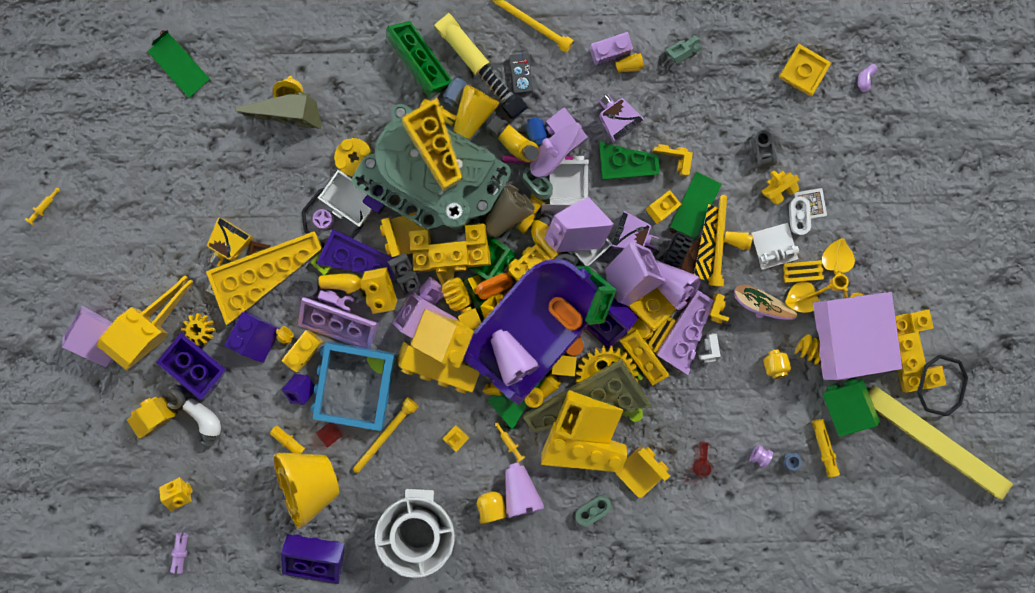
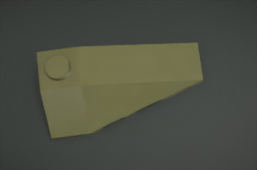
(292, 108)

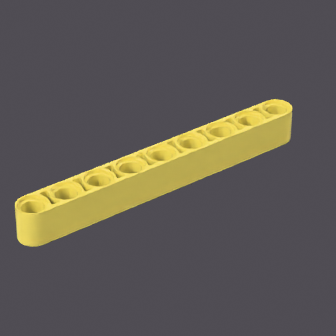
(939, 444)

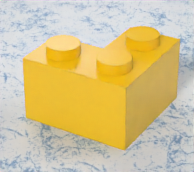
(150, 416)

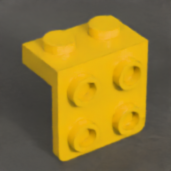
(397, 234)
(642, 471)

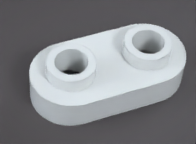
(802, 215)

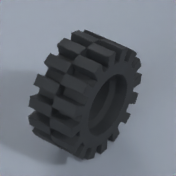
(678, 249)

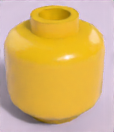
(777, 364)

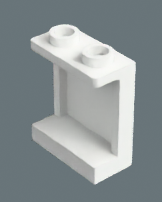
(569, 181)

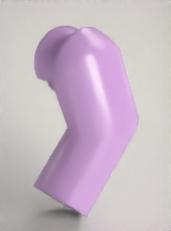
(864, 78)

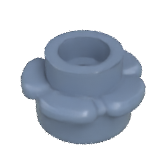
(792, 466)

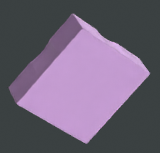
(857, 336)

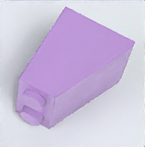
(579, 228)
(633, 273)
(411, 313)
(84, 335)

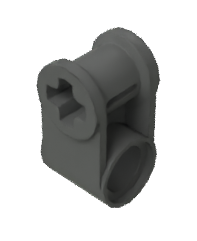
(763, 150)

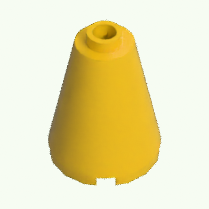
(473, 111)

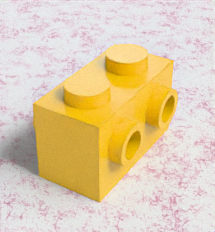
(379, 290)

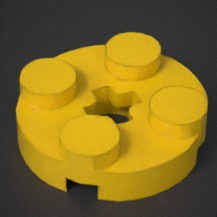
(347, 148)

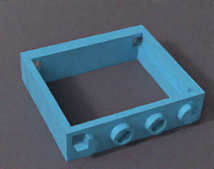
(322, 371)

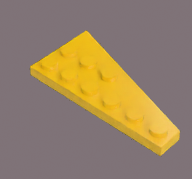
(249, 279)

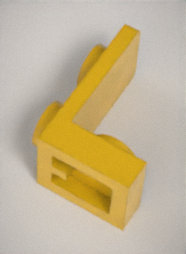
(684, 164)

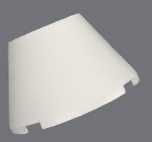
(411, 560)

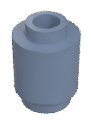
(454, 92)

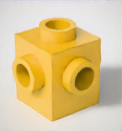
(175, 494)

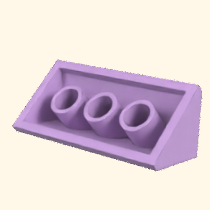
(337, 323)

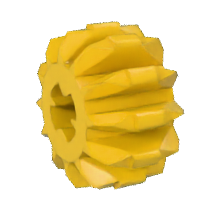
(456, 294)
(200, 322)

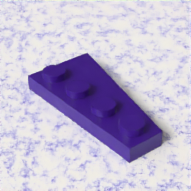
(352, 255)

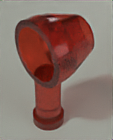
(702, 461)

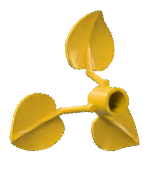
(837, 258)

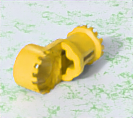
(526, 223)

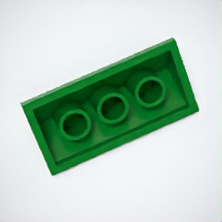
(418, 58)

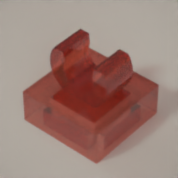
(329, 434)

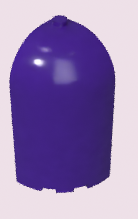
(527, 318)

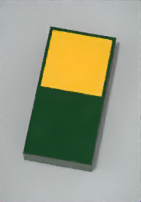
(471, 284)

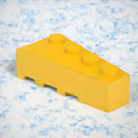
(433, 142)
(416, 361)
(583, 454)

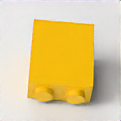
(442, 338)

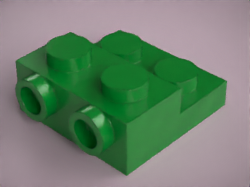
(500, 258)

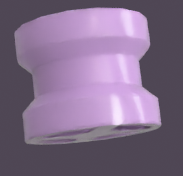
(319, 219)
(761, 456)

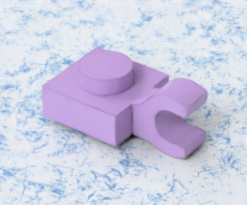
(331, 298)

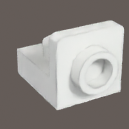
(712, 345)

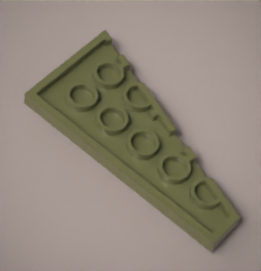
(610, 385)

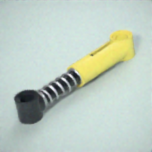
(477, 62)

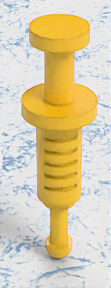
(42, 206)
(510, 444)

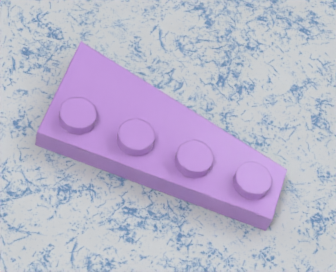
(683, 337)

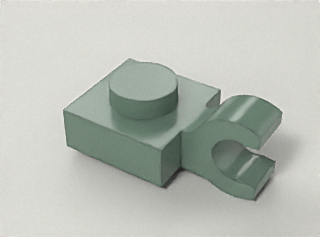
(682, 50)

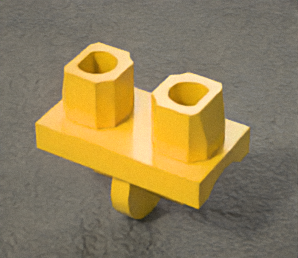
(778, 184)

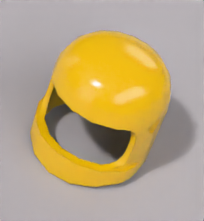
(491, 507)

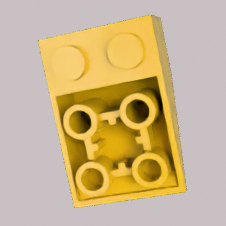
(587, 419)

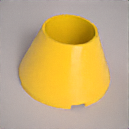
(306, 484)

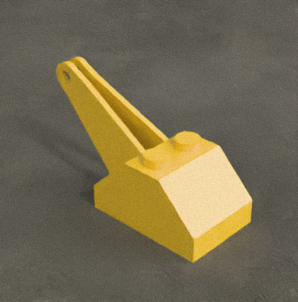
(135, 333)

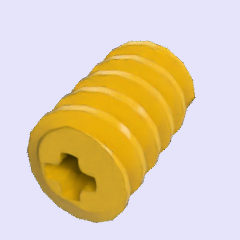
(810, 347)

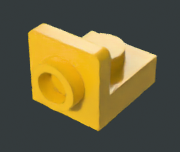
(717, 306)

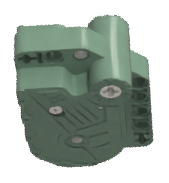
(404, 174)

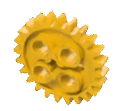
(590, 364)

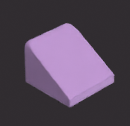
(431, 291)

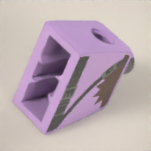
(618, 117)
(633, 230)

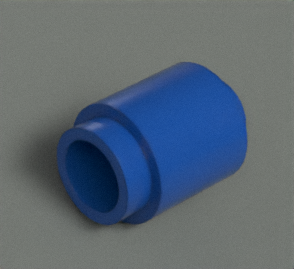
(536, 130)

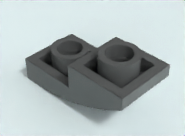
(404, 273)

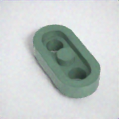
(540, 187)
(593, 510)

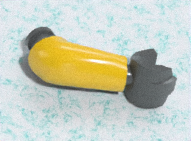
(346, 282)

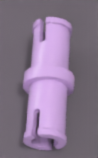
(179, 553)

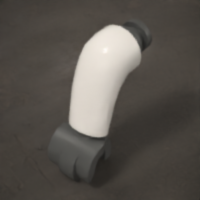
(208, 422)

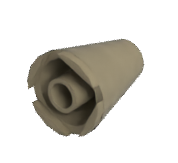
(507, 211)

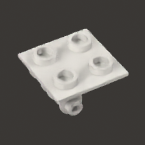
(775, 246)

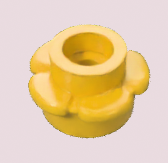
(284, 335)

